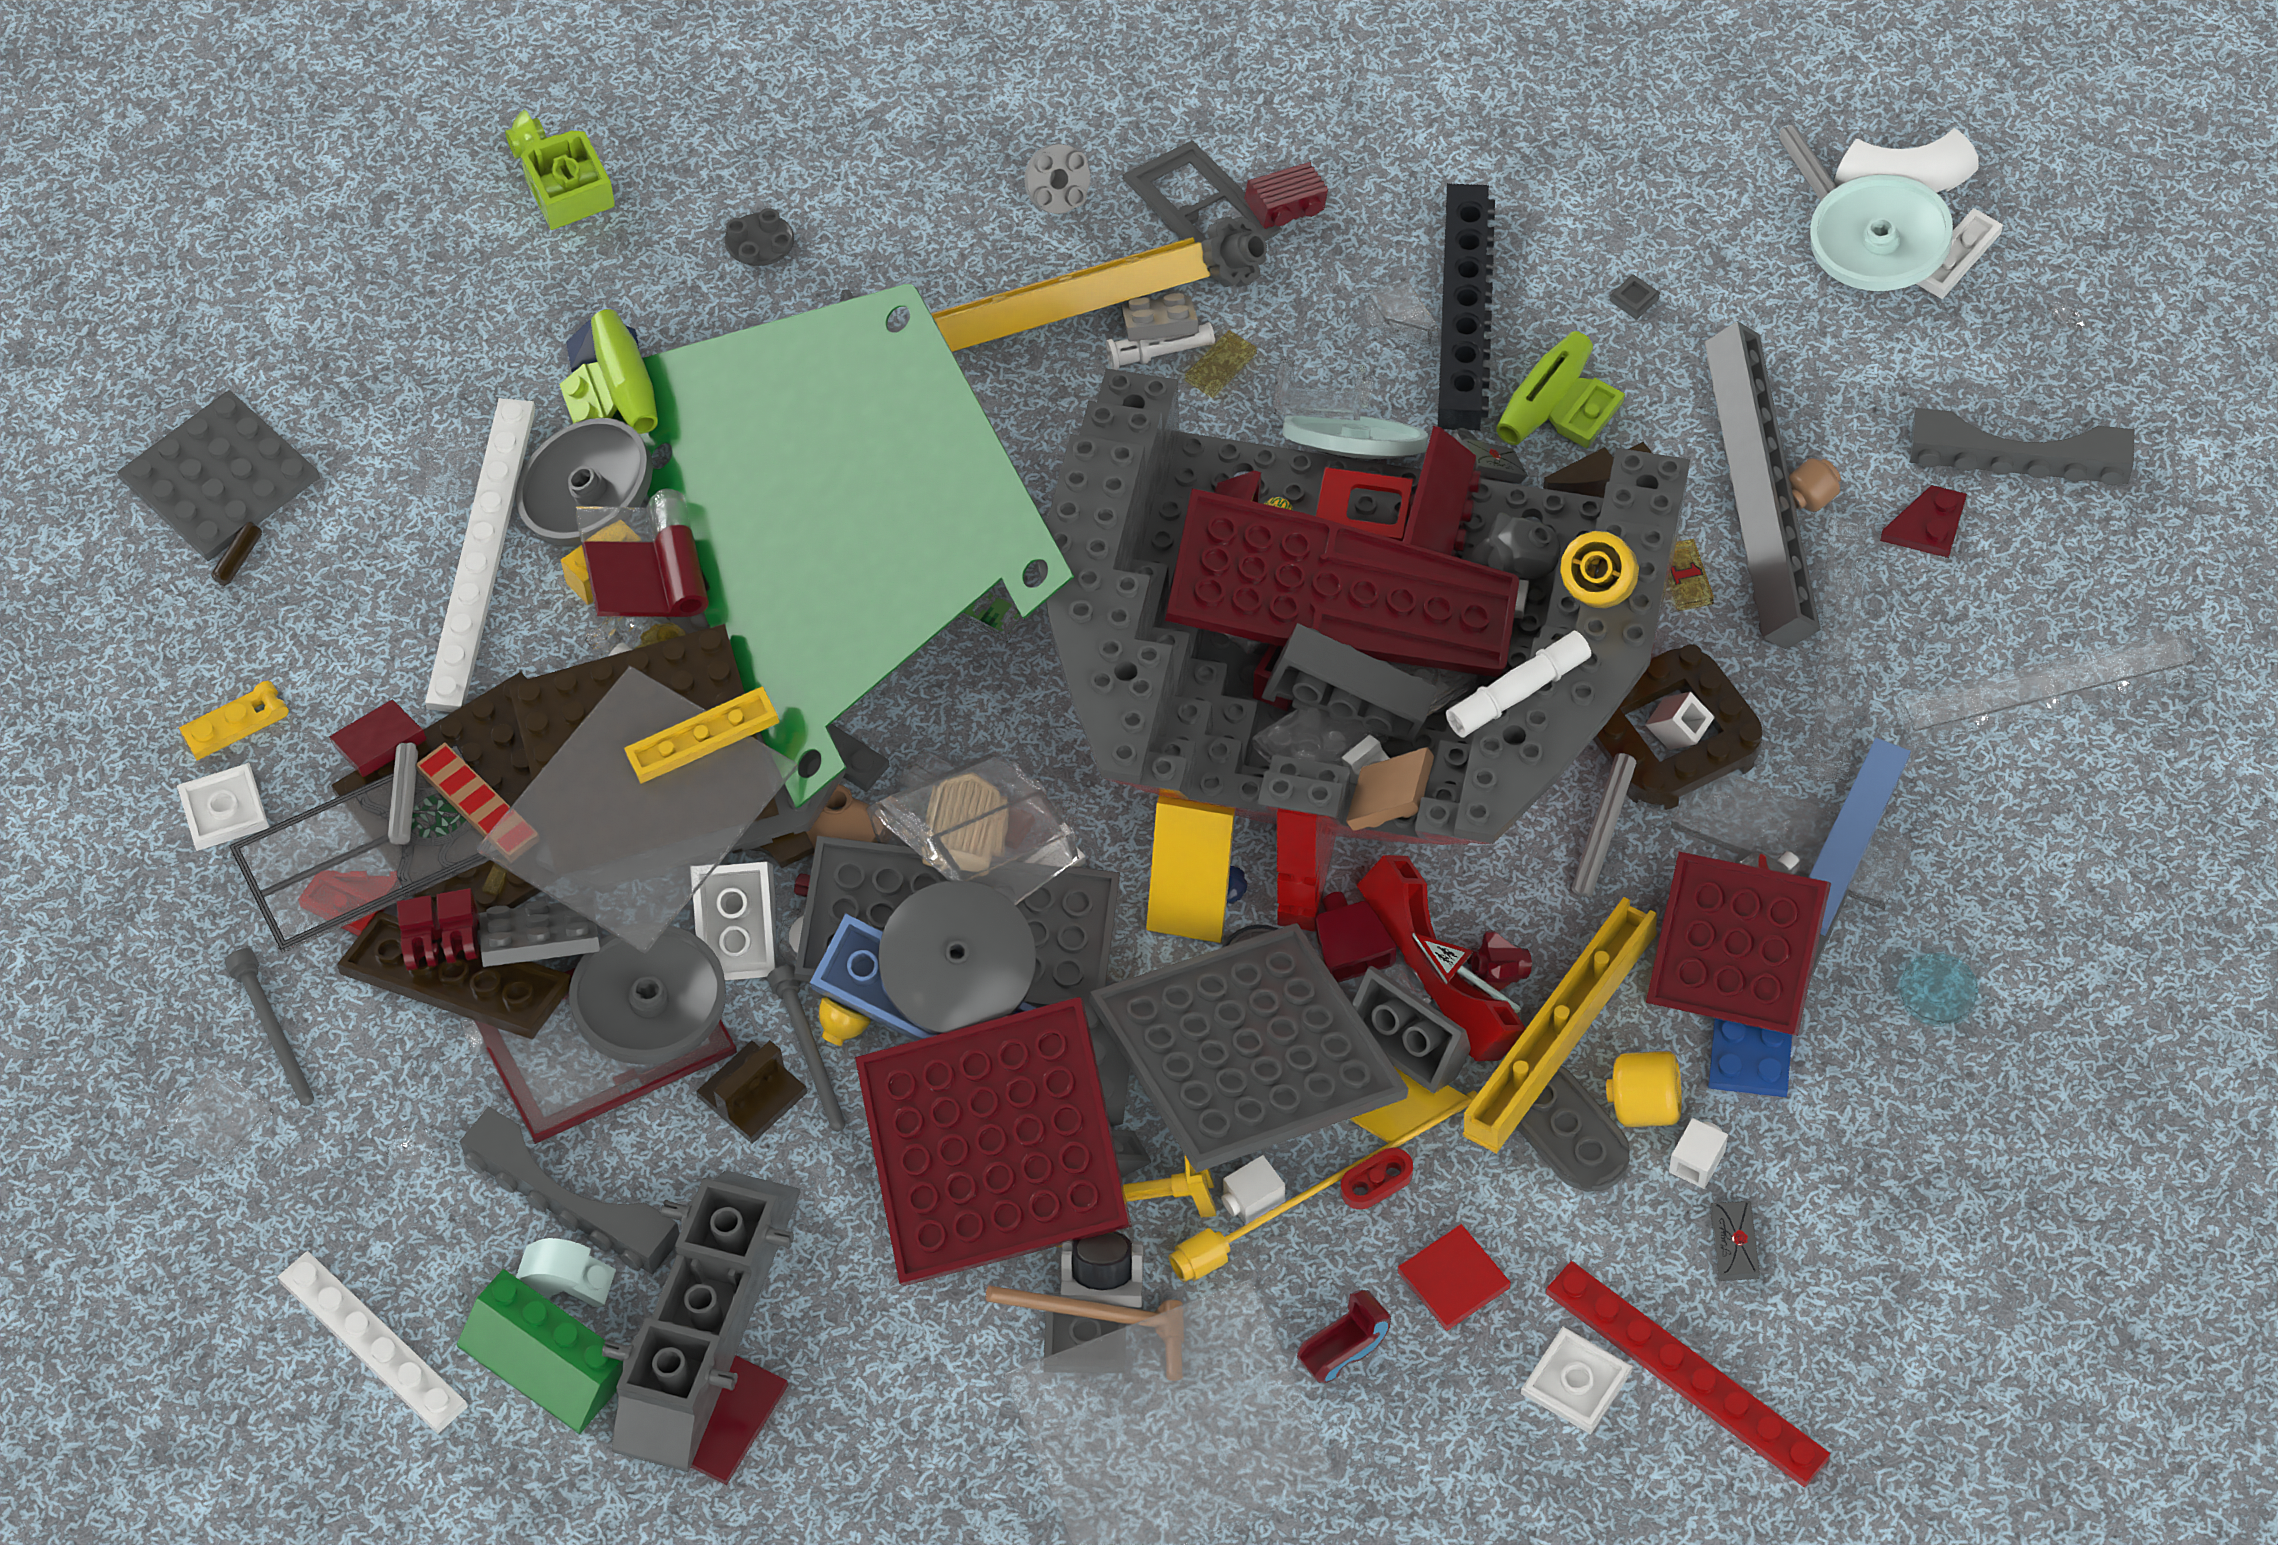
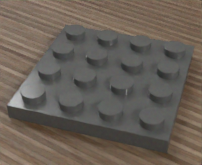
(218, 474)

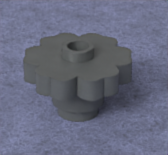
(1234, 251)

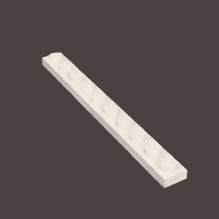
(480, 555)

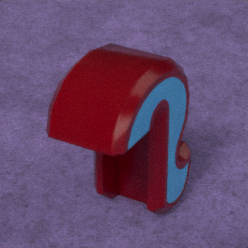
(1346, 1338)

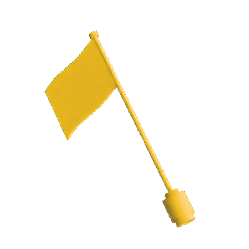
(1391, 1123)

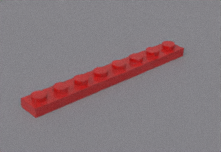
(1688, 1374)

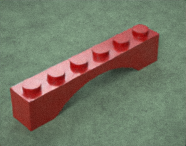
(1401, 903)

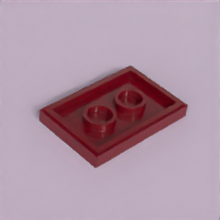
(737, 1419)

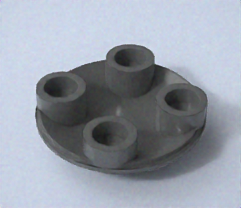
(759, 238)

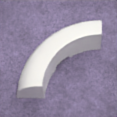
(1936, 165)

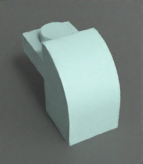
(565, 1266)

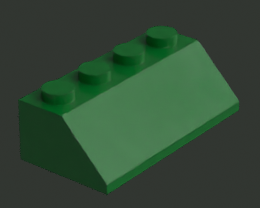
(540, 1351)

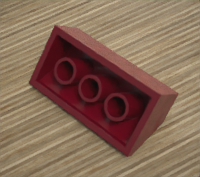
(1443, 496)

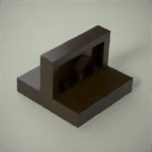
(752, 1090)

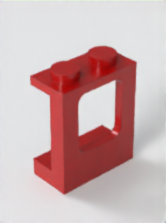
(1336, 493)

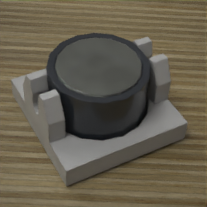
(1103, 1270)

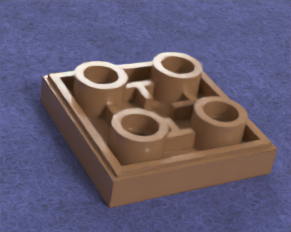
(1390, 789)

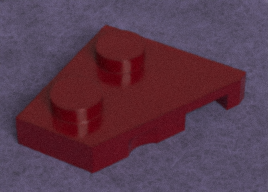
(1928, 522)

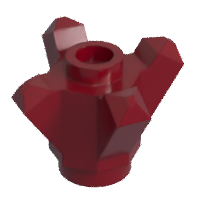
(1499, 962)

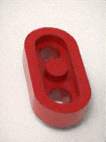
(1374, 1178)

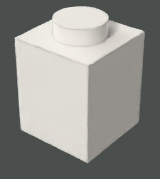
(1679, 721)
(1698, 1152)
(1253, 1190)

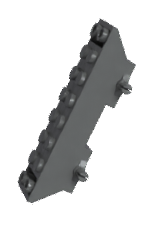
(693, 1335)

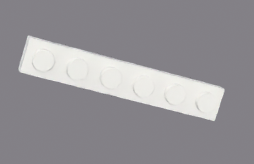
(372, 1342)

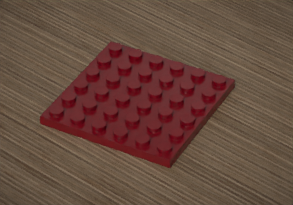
(992, 1142)

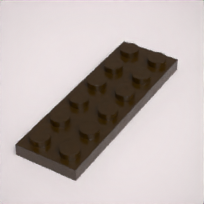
(504, 996)

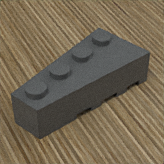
(1348, 685)

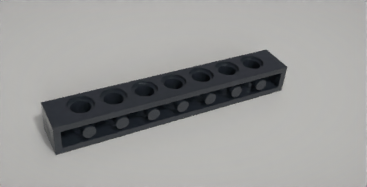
(1464, 307)

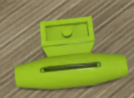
(614, 381)
(1556, 392)

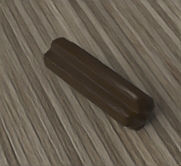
(236, 554)

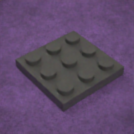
(534, 933)

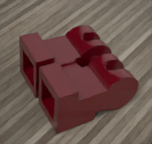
(453, 922)

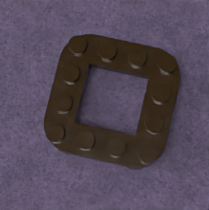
(1690, 769)

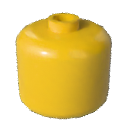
(1616, 571)
(1646, 1089)

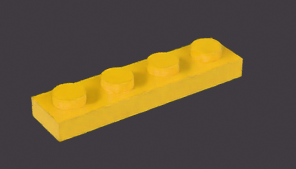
(701, 734)

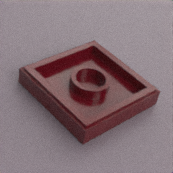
(374, 737)

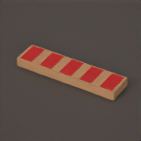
(463, 788)

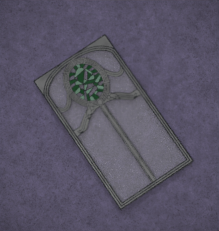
(341, 864)

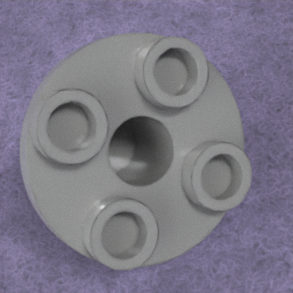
(1057, 178)

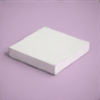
(223, 806)
(1576, 1380)

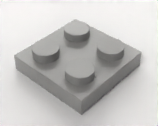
(1159, 317)

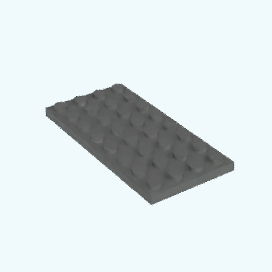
(869, 881)

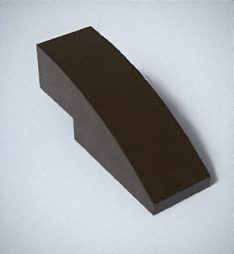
(1588, 474)

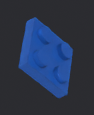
(1749, 1059)

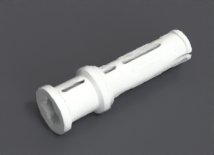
(1141, 351)

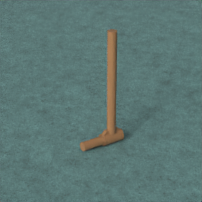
(1074, 1306)

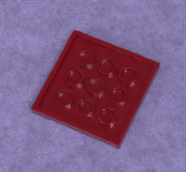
(1738, 943)

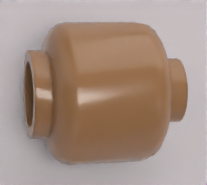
(1814, 484)

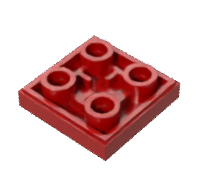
(1453, 1277)

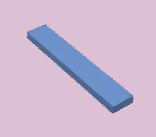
(1858, 821)

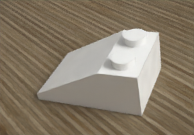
(739, 918)

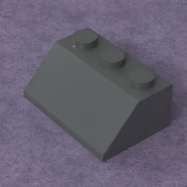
(1411, 1031)

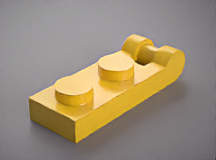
(234, 720)

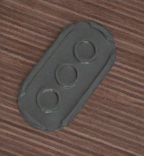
(1576, 1135)

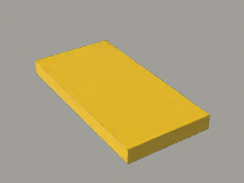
(1190, 869)

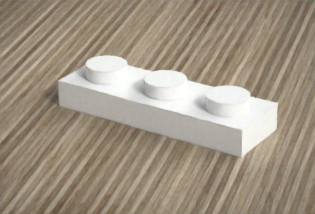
(1969, 242)

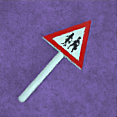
(1449, 960)

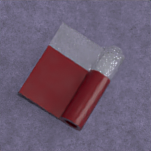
(643, 558)

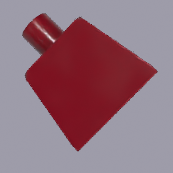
(1352, 938)

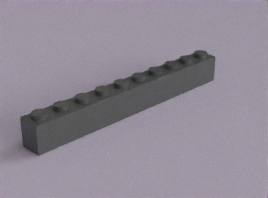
(1761, 486)

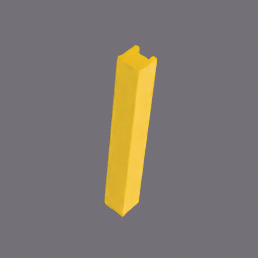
(1072, 294)
(1558, 1026)

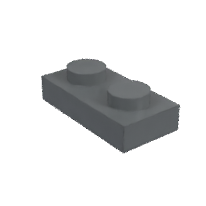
(862, 762)

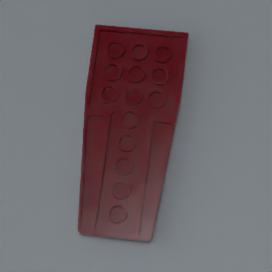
(1268, 567)

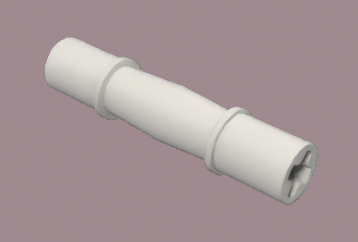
(1518, 684)

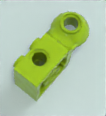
(560, 171)

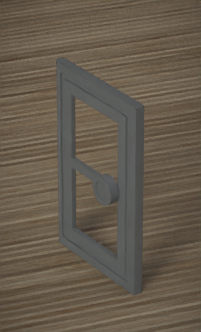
(1183, 219)

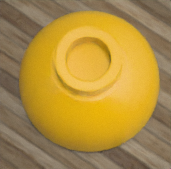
(840, 1022)

